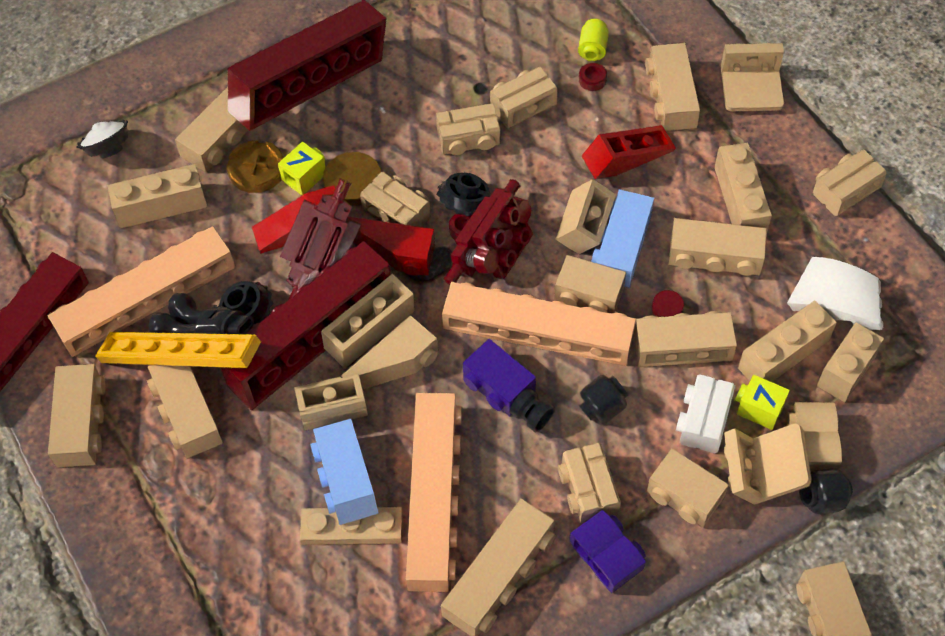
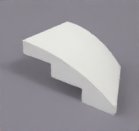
(841, 291)

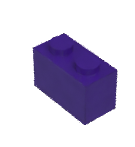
(496, 376)

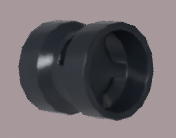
(532, 410)

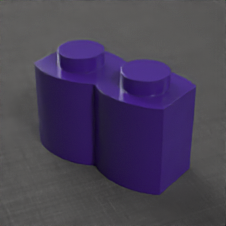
(608, 551)

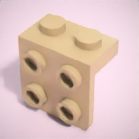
(752, 77)
(767, 464)

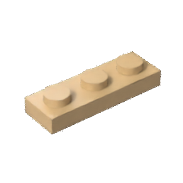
(323, 528)

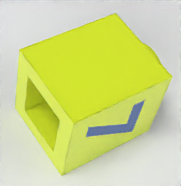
(302, 168)
(761, 401)

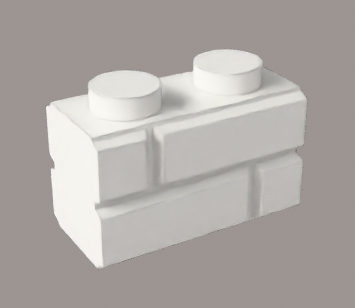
(707, 413)

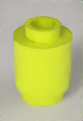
(593, 40)

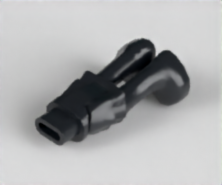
(187, 319)

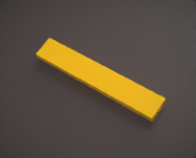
(179, 349)

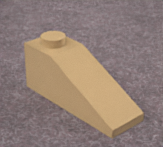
(397, 355)

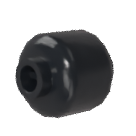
(603, 398)
(828, 491)

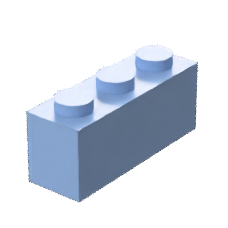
(625, 233)
(343, 472)

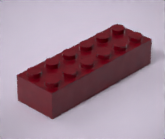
(305, 64)
(293, 329)

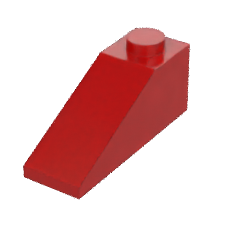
(625, 150)
(275, 229)
(401, 245)

